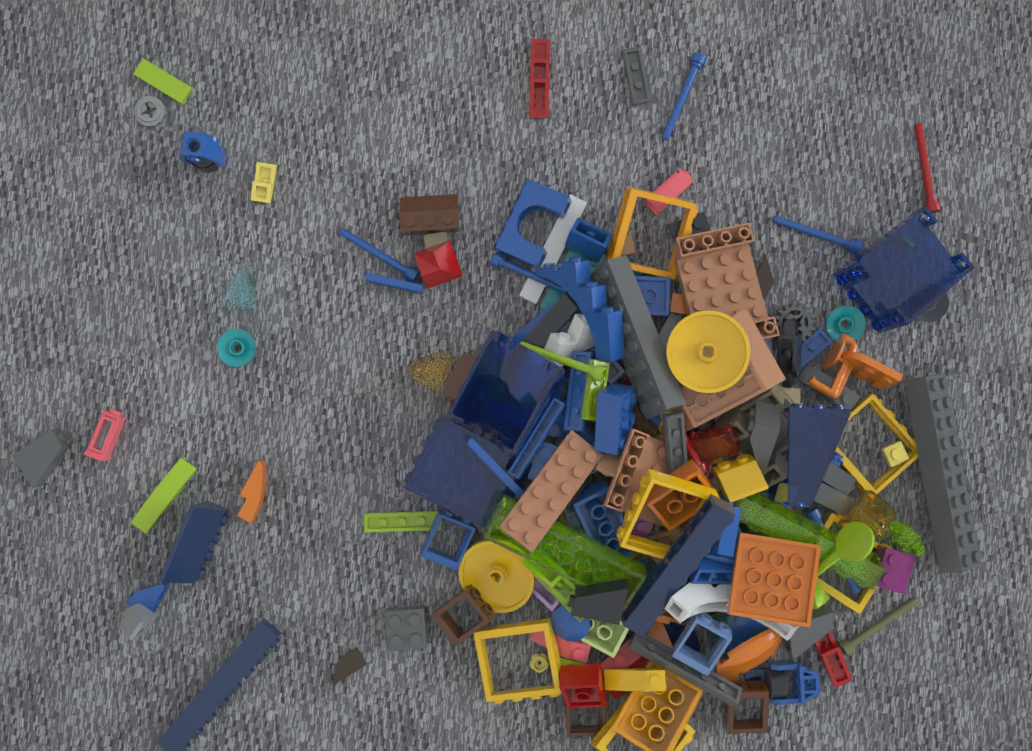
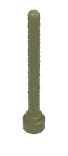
(850, 645)

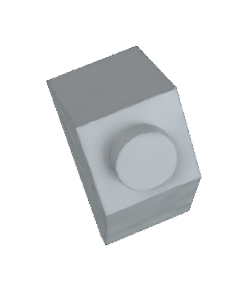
(137, 620)

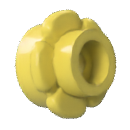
(539, 667)

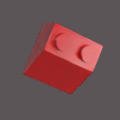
(583, 685)

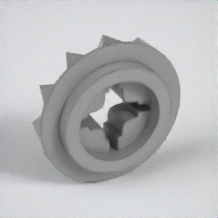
(141, 109)

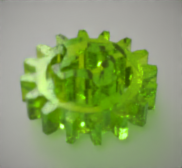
(906, 538)

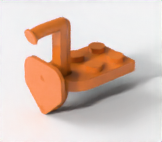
(857, 363)

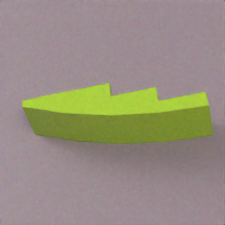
(163, 496)
(554, 583)

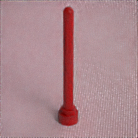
(931, 203)

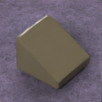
(435, 239)

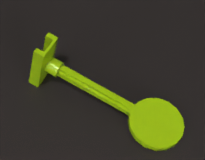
(852, 544)

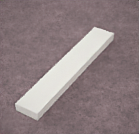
(554, 247)

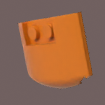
(749, 654)

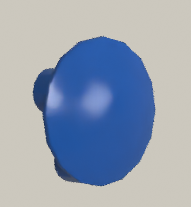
(568, 626)

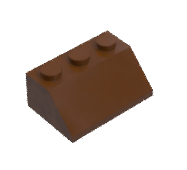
(429, 214)

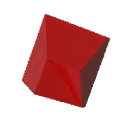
(438, 264)

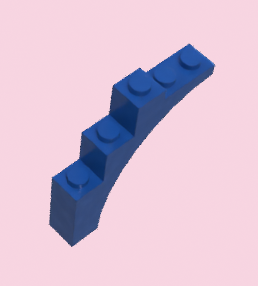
(603, 320)

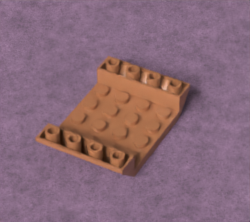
(721, 275)
(759, 377)
(638, 456)

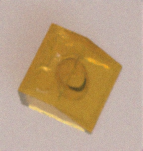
(432, 369)

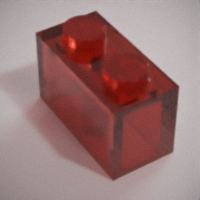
(716, 442)

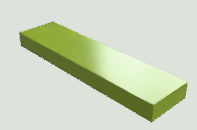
(399, 521)

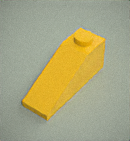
(635, 679)

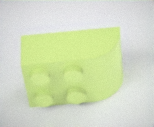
(606, 636)

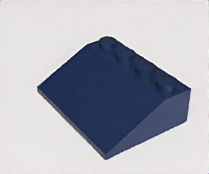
(195, 543)

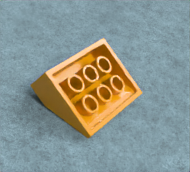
(658, 717)

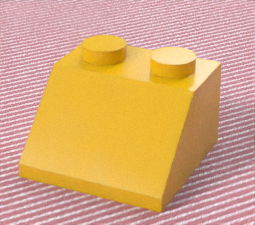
(740, 477)

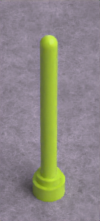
(597, 372)

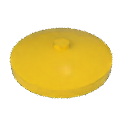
(708, 351)
(497, 575)

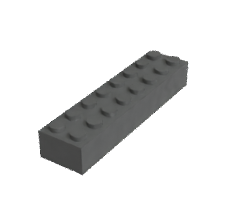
(644, 353)

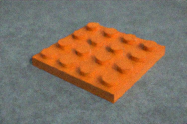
(774, 579)

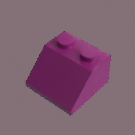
(897, 567)

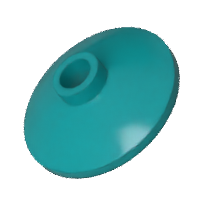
(855, 322)
(227, 345)

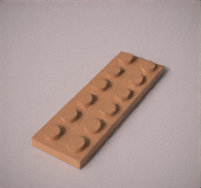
(550, 491)

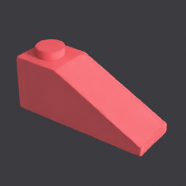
(569, 649)

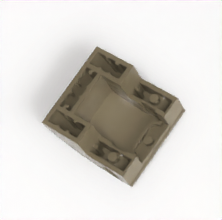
(778, 464)

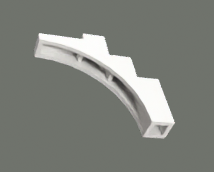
(576, 339)
(705, 598)

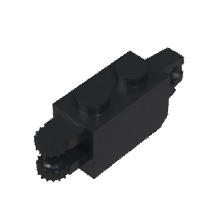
(789, 352)

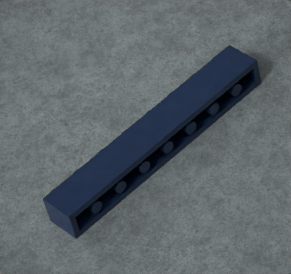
(678, 564)
(216, 691)

